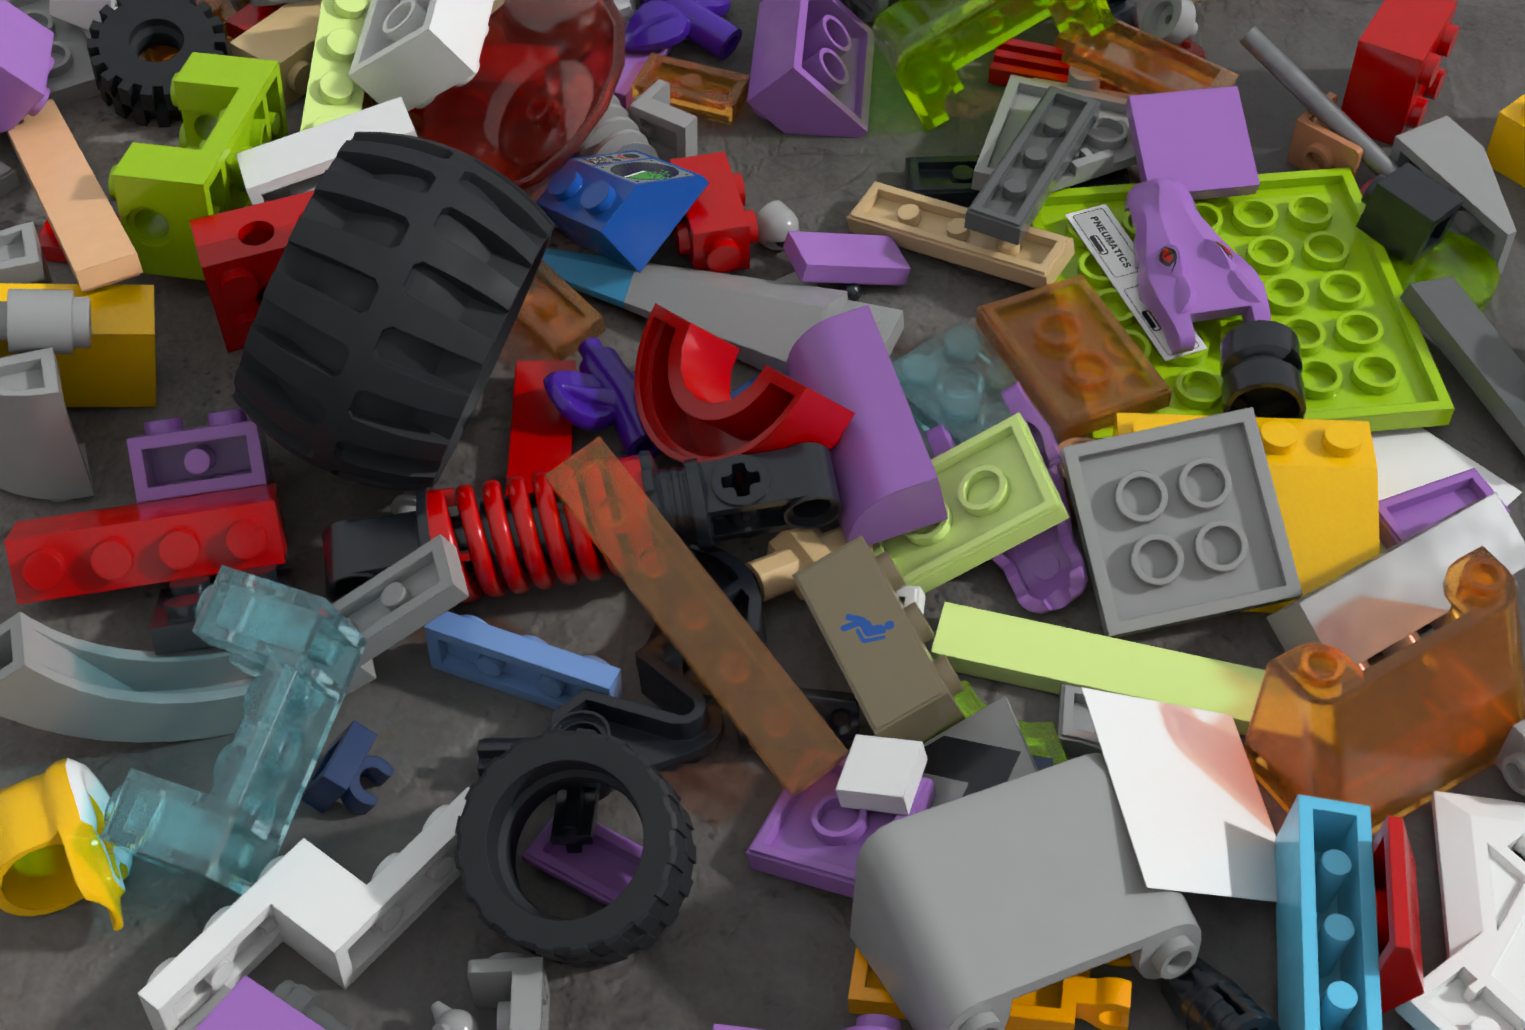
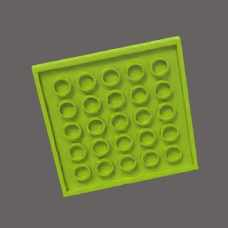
(1320, 280)

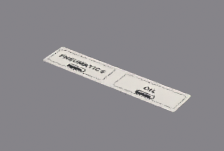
(1116, 257)

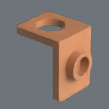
(1319, 148)

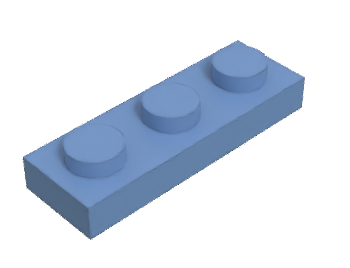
(515, 662)

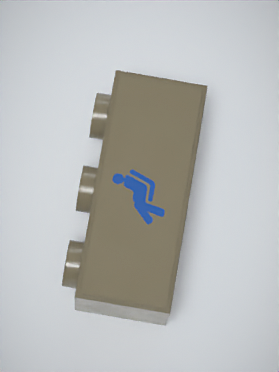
(881, 643)

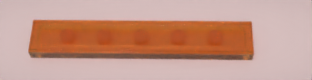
(697, 617)

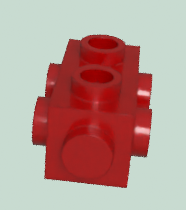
(716, 227)

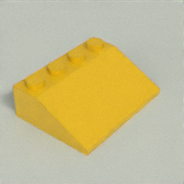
(1323, 488)

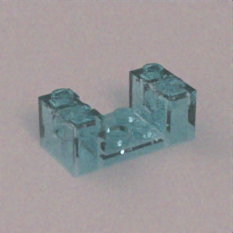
(302, 671)

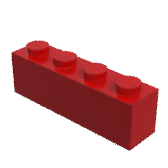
(146, 543)

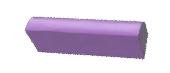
(881, 458)

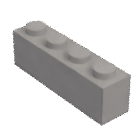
(1399, 589)

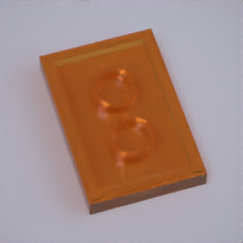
(1072, 357)

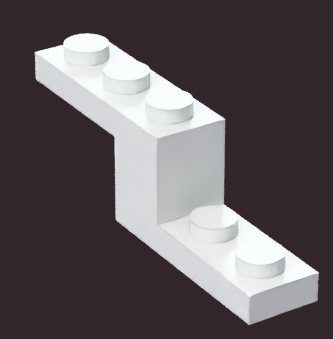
(313, 910)

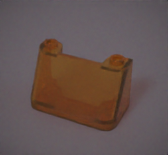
(1405, 722)

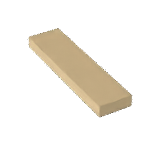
(939, 232)

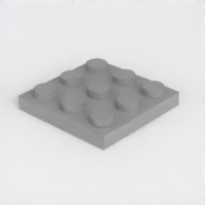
(1180, 523)

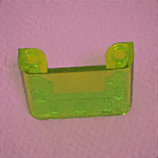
(936, 37)

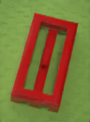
(1028, 61)

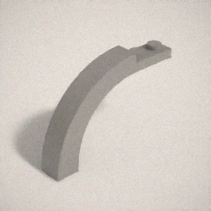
(197, 694)

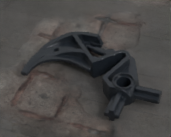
(677, 734)

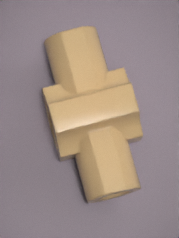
(789, 554)

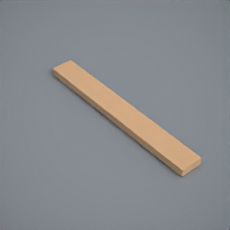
(73, 201)

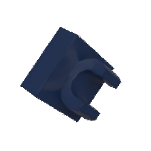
(341, 771)

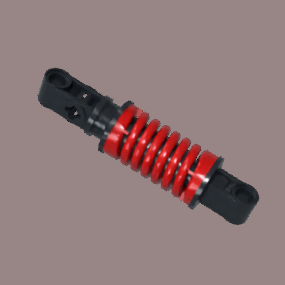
(538, 539)

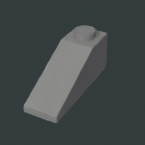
(1463, 167)

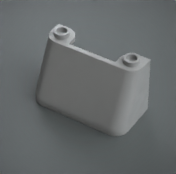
(1010, 898)

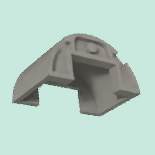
(36, 434)

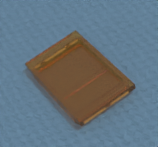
(1139, 60)

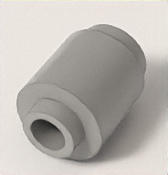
(45, 320)

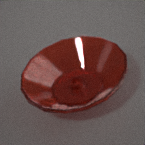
(537, 88)

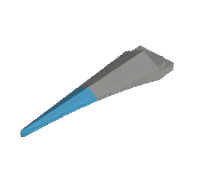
(748, 312)

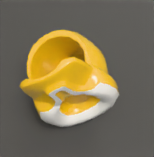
(55, 847)

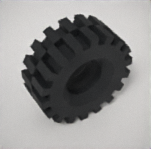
(132, 29)

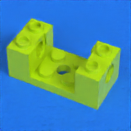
(159, 188)

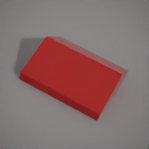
(1397, 915)

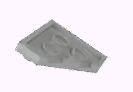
(1102, 152)

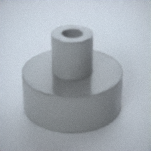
(1170, 20)

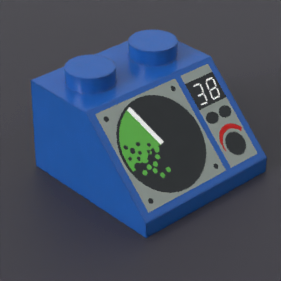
(620, 203)

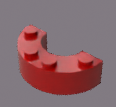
(688, 405)

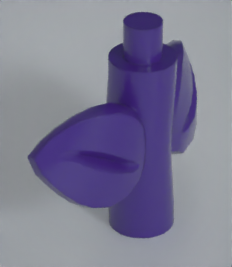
(667, 22)
(600, 396)

